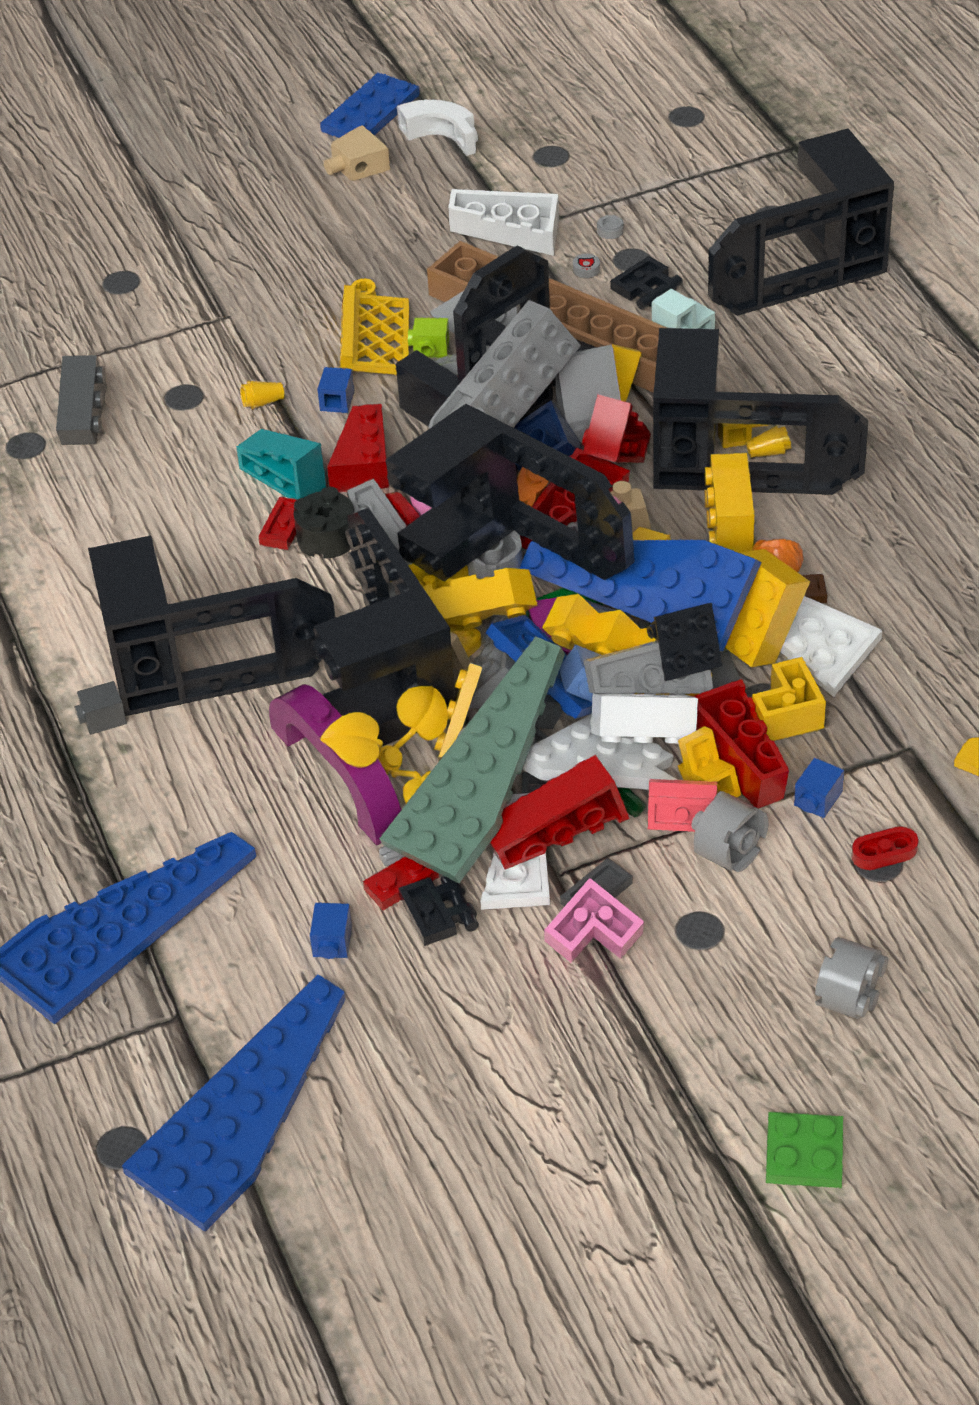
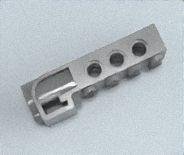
(515, 367)

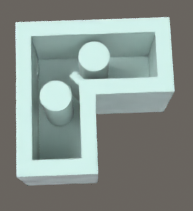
(678, 311)

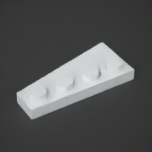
(519, 885)

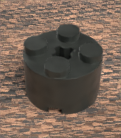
(322, 523)

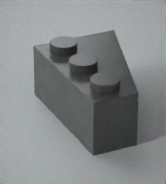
(80, 400)

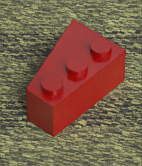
(616, 432)

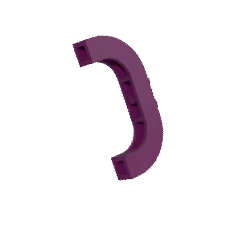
(307, 715)

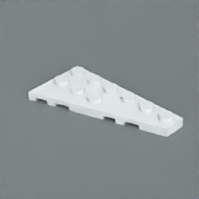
(829, 643)

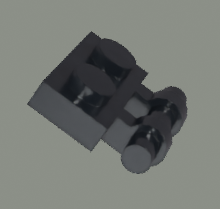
(639, 280)
(429, 913)

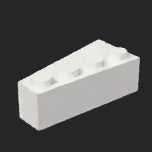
(506, 217)

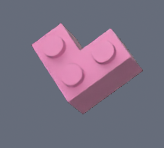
(590, 915)

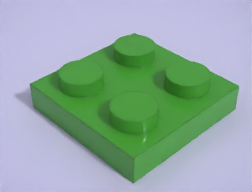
(804, 1149)

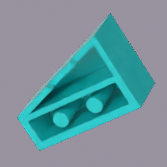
(283, 463)

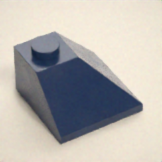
(550, 428)

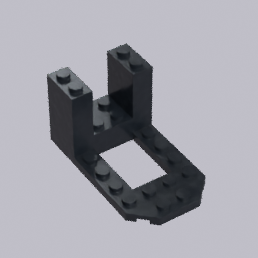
(841, 228)
(488, 295)
(690, 408)
(470, 483)
(144, 625)
(390, 641)

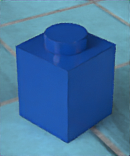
(336, 390)
(819, 787)
(331, 930)

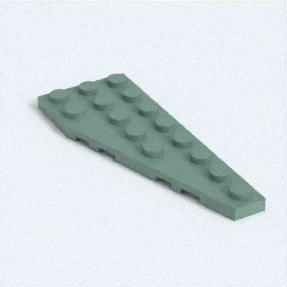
(464, 795)

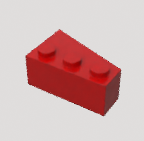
(360, 450)

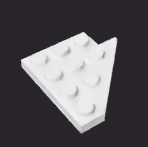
(626, 761)

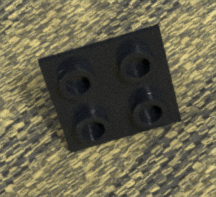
(686, 641)

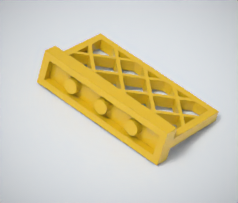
(353, 331)

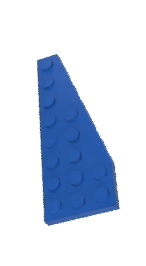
(661, 580)
(73, 953)
(224, 1131)

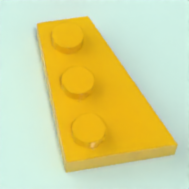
(458, 709)

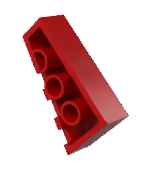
(560, 503)
(744, 742)
(557, 812)

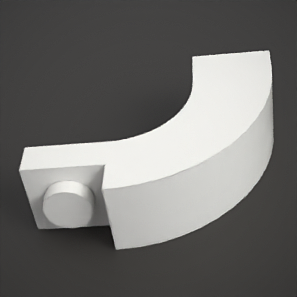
(438, 118)

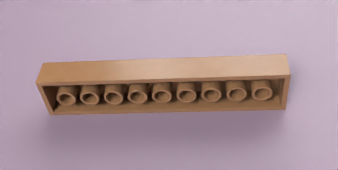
(580, 313)

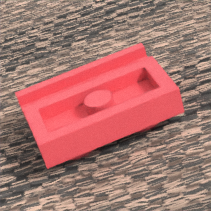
(676, 802)

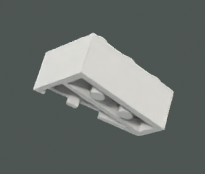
(643, 716)

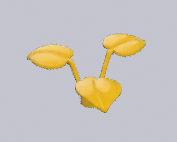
(356, 734)

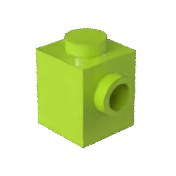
(430, 336)

